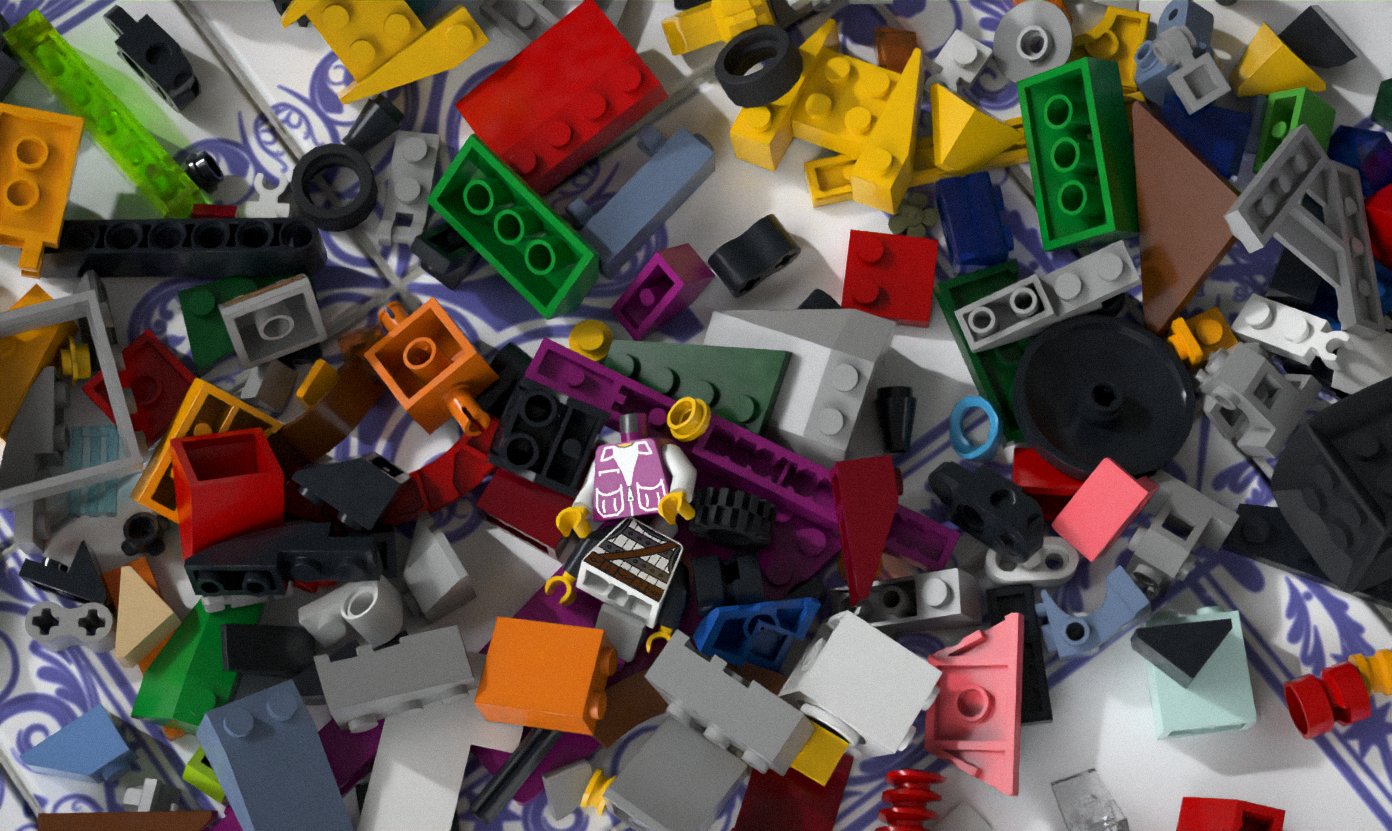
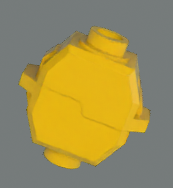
(715, 22)

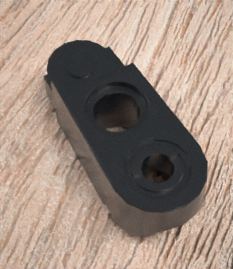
(154, 57)
(990, 509)

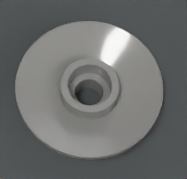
(1021, 30)

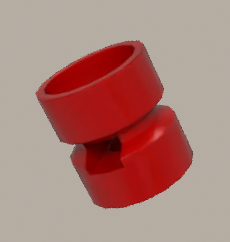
(1331, 698)

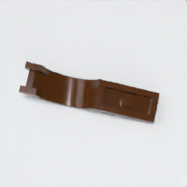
(326, 420)

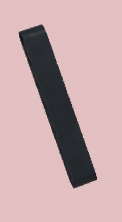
(186, 248)

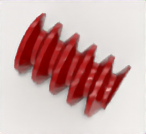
(909, 800)

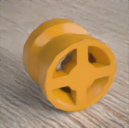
(1375, 671)

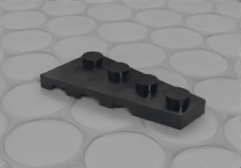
(1267, 538)

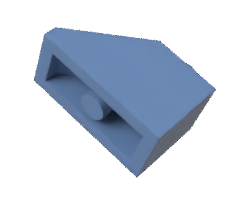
(84, 750)

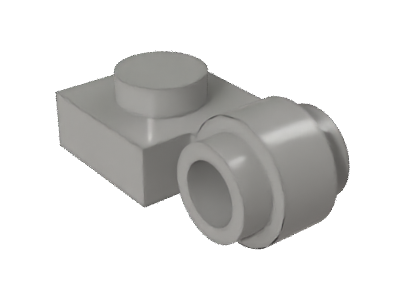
(1197, 79)

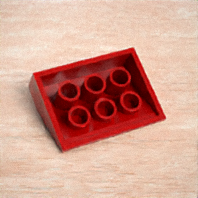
(562, 98)

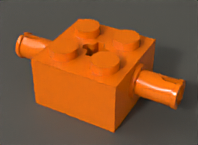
(432, 367)

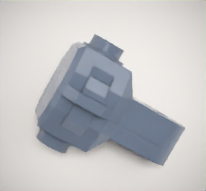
(1150, 73)

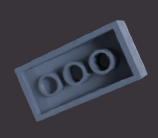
(273, 763)

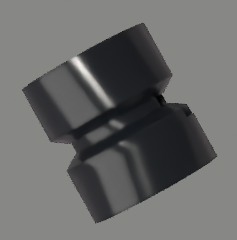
(713, 573)

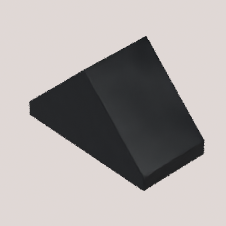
(1180, 648)

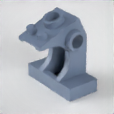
(1121, 609)

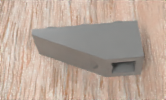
(917, 602)

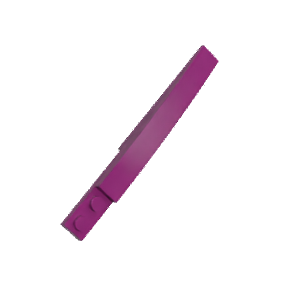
(735, 454)

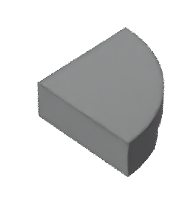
(566, 787)

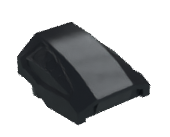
(546, 436)

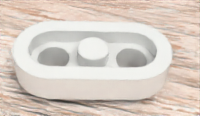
(1035, 569)

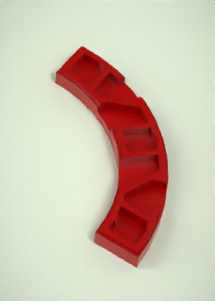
(429, 489)

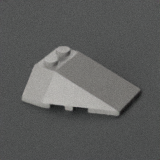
(826, 376)

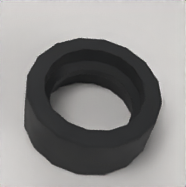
(769, 82)
(327, 157)

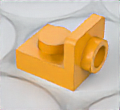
(1199, 336)

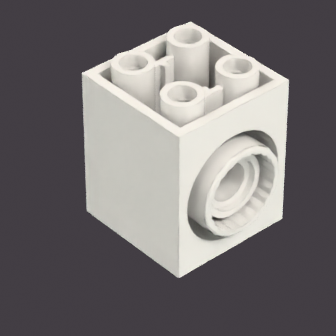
(861, 685)

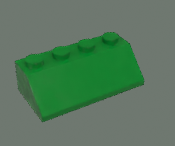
(1080, 154)
(515, 230)

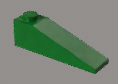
(189, 670)

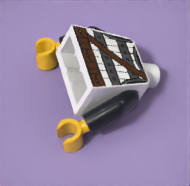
(633, 570)

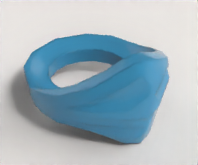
(962, 444)

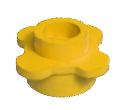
(75, 361)

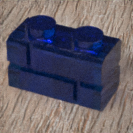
(972, 222)

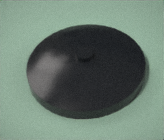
(1100, 393)

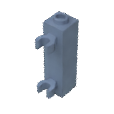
(647, 199)

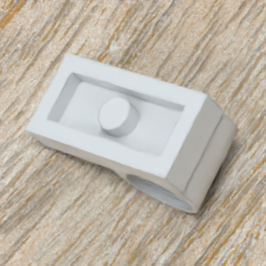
(360, 606)

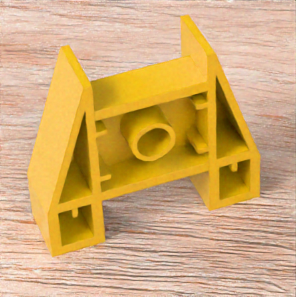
(386, 42)
(847, 110)

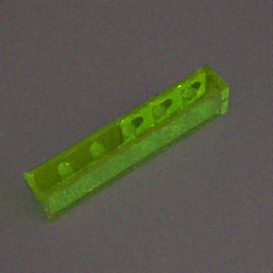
(108, 121)

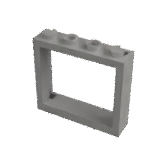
(121, 399)

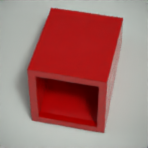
(225, 487)

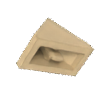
(141, 620)

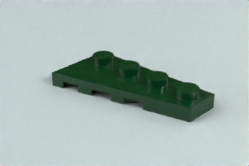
(992, 368)
(731, 380)

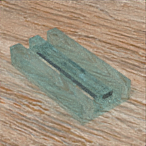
(93, 508)

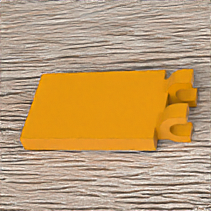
(35, 179)

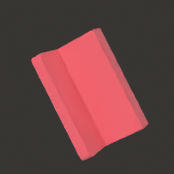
(1103, 509)

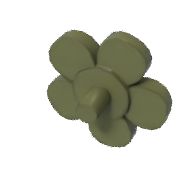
(913, 217)

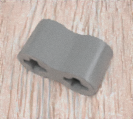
(72, 627)

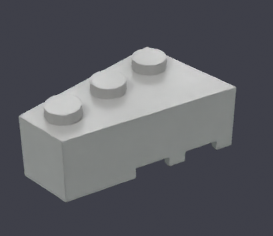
(396, 678)
(728, 706)

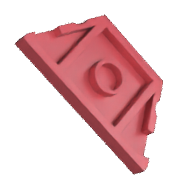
(979, 704)

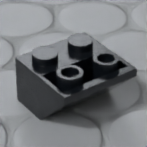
(357, 485)

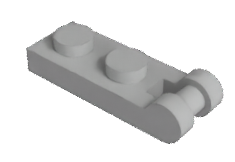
(409, 186)

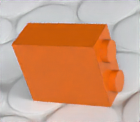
(546, 675)

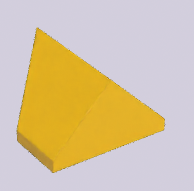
(1271, 67)
(965, 133)

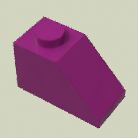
(662, 290)

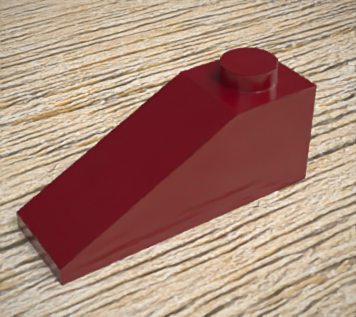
(865, 507)

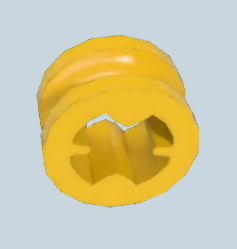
(594, 792)

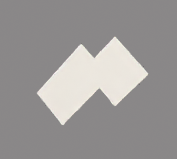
(425, 760)

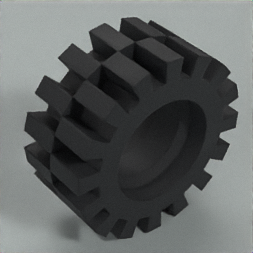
(733, 519)

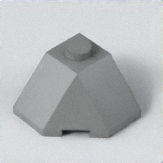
(434, 573)

